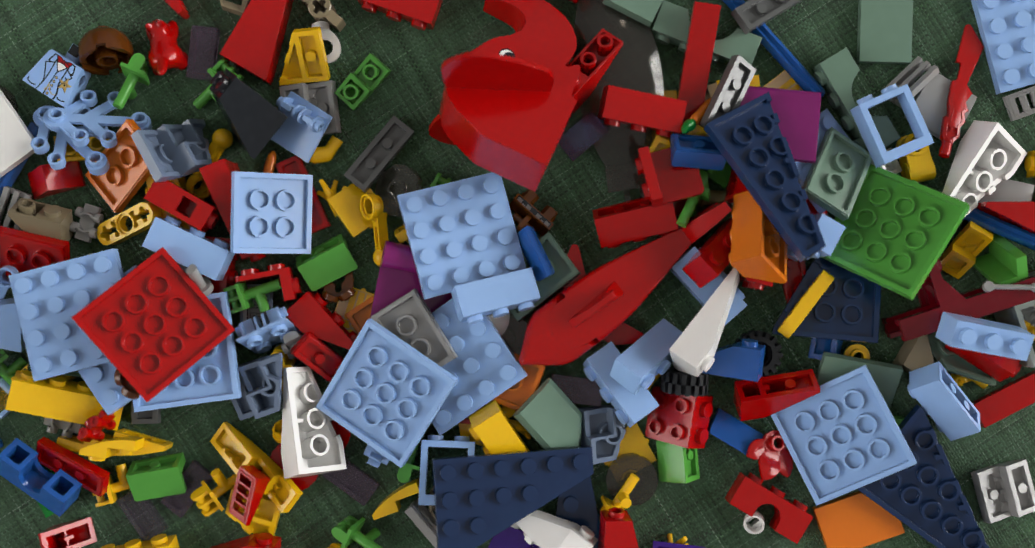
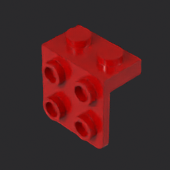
(664, 181)
(289, 283)
(680, 419)

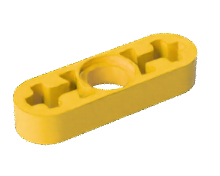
(119, 223)
(805, 304)

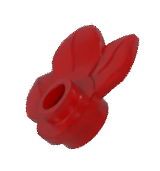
(771, 458)

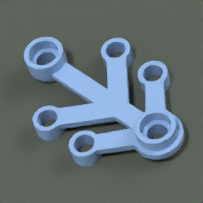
(61, 119)
(95, 168)

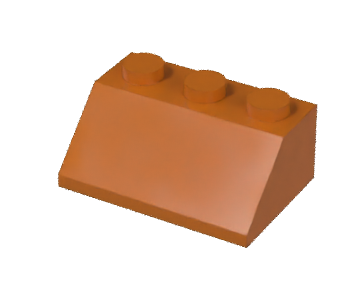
(755, 243)

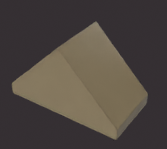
(914, 354)

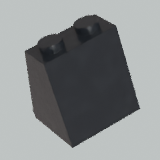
(246, 111)

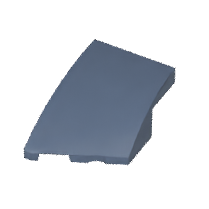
(173, 149)
(260, 387)
(601, 432)

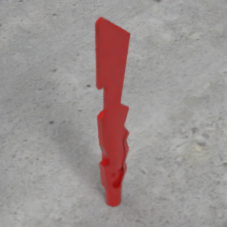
(959, 92)

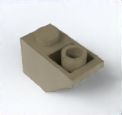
(42, 218)

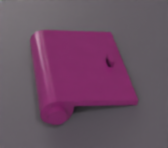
(798, 118)
(398, 277)

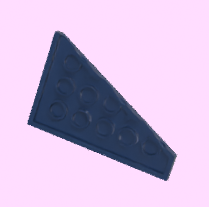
(844, 312)
(493, 491)
(927, 493)

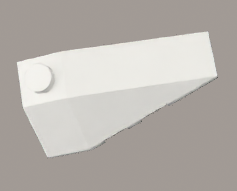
(982, 161)
(699, 341)

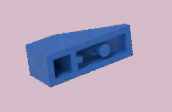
(739, 361)

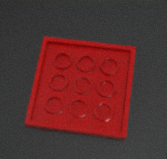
(153, 324)

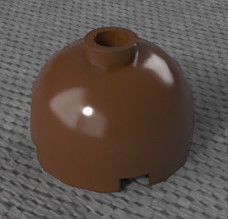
(104, 50)

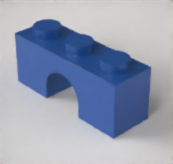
(21, 467)

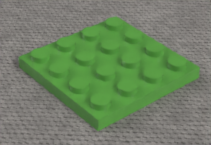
(896, 231)

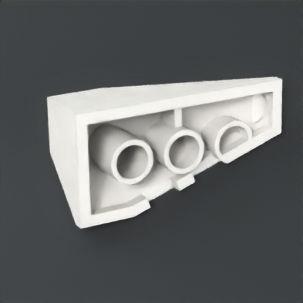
(307, 434)
(554, 532)

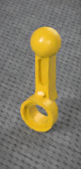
(221, 140)
(372, 209)

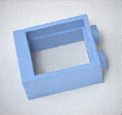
(869, 131)
(436, 441)

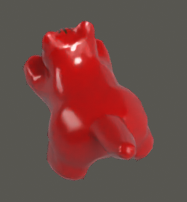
(164, 49)

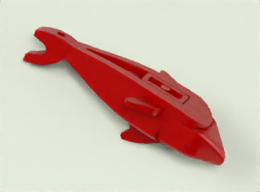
(602, 299)

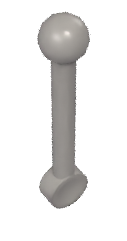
(989, 286)

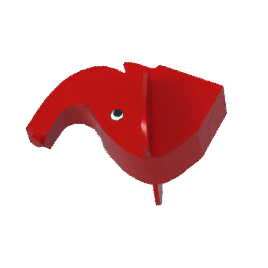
(511, 93)

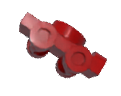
(94, 427)

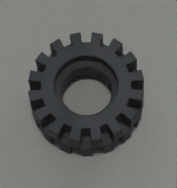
(772, 348)
(684, 384)

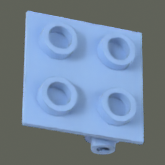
(303, 126)
(260, 338)

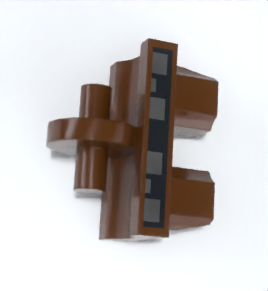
(528, 215)

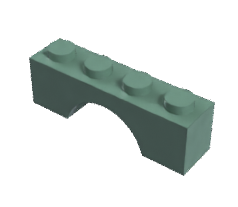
(673, 26)
(837, 77)

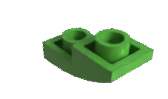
(362, 82)

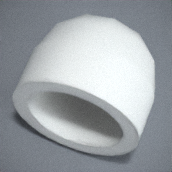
(756, 526)

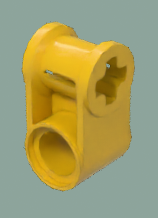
(918, 164)

